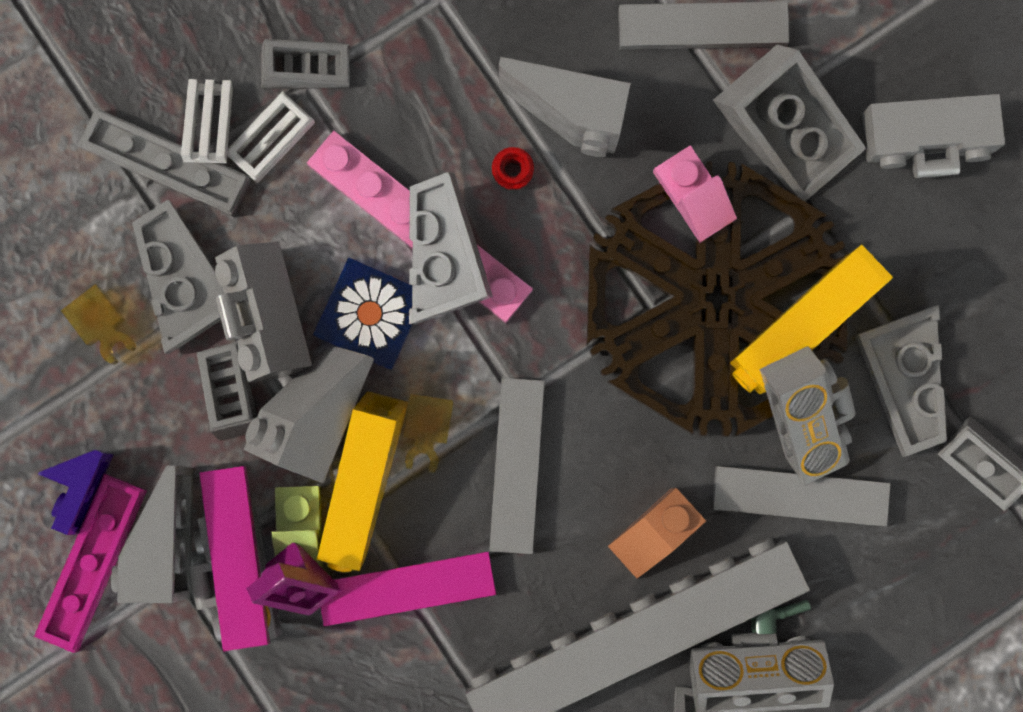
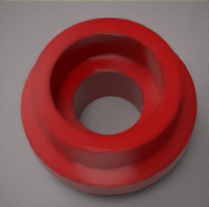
(517, 156)

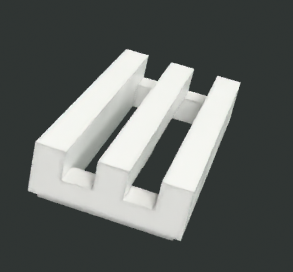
(208, 89)
(281, 148)

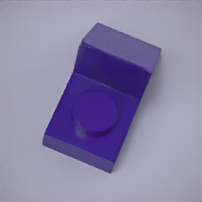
(83, 479)

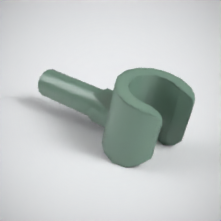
(766, 622)

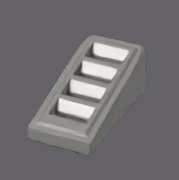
(290, 48)
(233, 426)

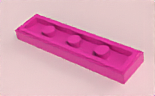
(233, 557)
(90, 563)
(410, 588)

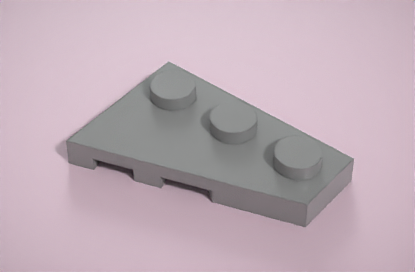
(445, 258)
(178, 276)
(907, 378)

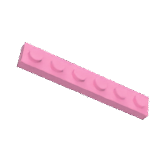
(390, 206)

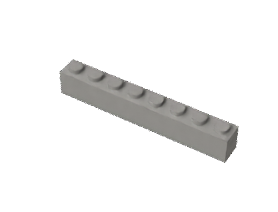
(644, 635)

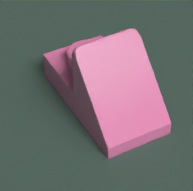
(695, 193)

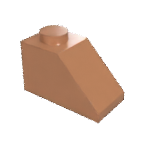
(657, 532)

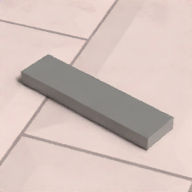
(703, 25)
(162, 162)
(516, 466)
(788, 497)

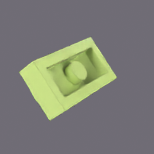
(298, 519)

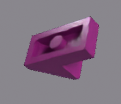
(293, 583)

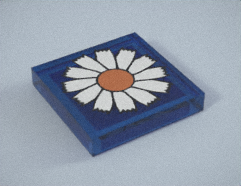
(367, 314)

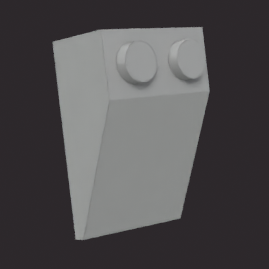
(573, 104)
(790, 121)
(310, 414)
(160, 545)

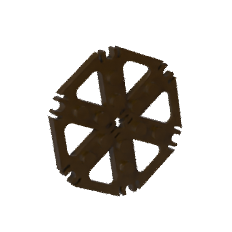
(680, 317)

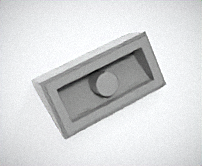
(985, 462)

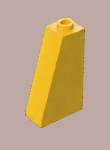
(813, 315)
(361, 481)

